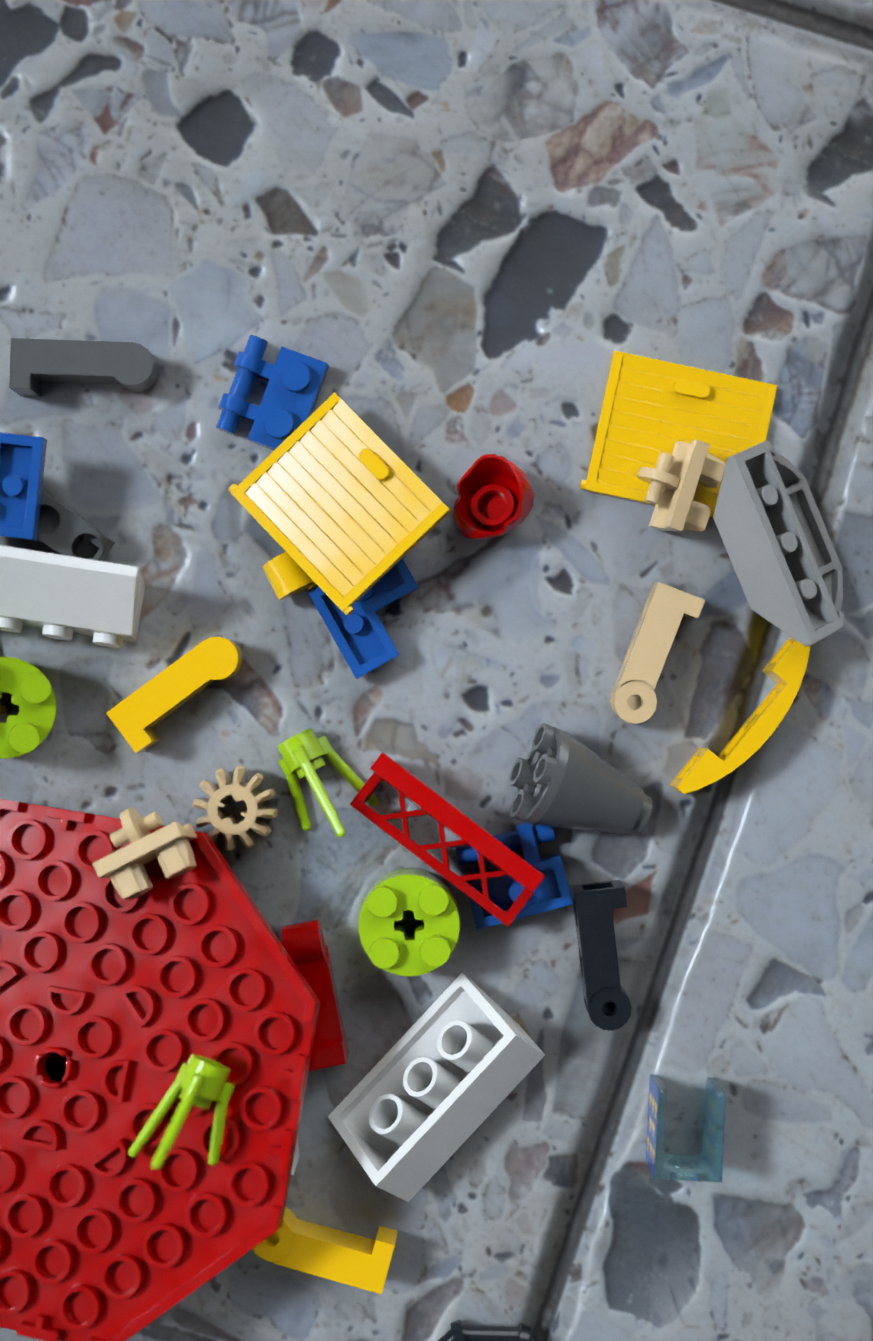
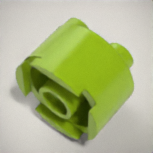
(35, 710)
(389, 943)

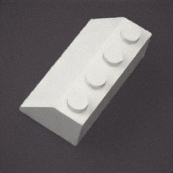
(69, 596)
(434, 1088)

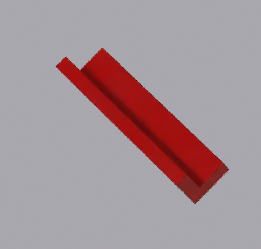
(458, 824)

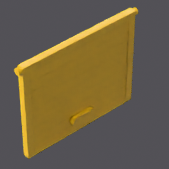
(662, 402)
(340, 502)

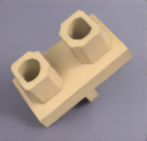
(675, 483)
(127, 864)

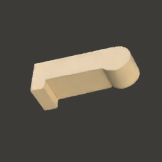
(633, 691)

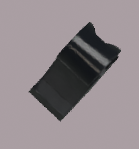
(602, 992)

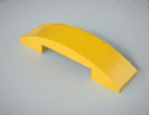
(785, 669)

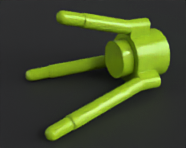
(303, 756)
(198, 1085)

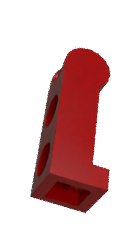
(311, 955)

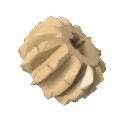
(240, 791)

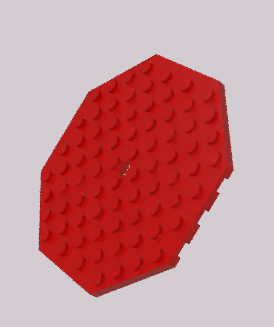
(127, 996)

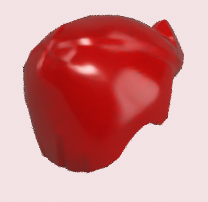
(492, 498)

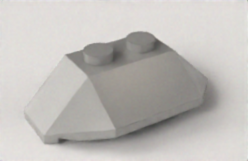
(779, 544)

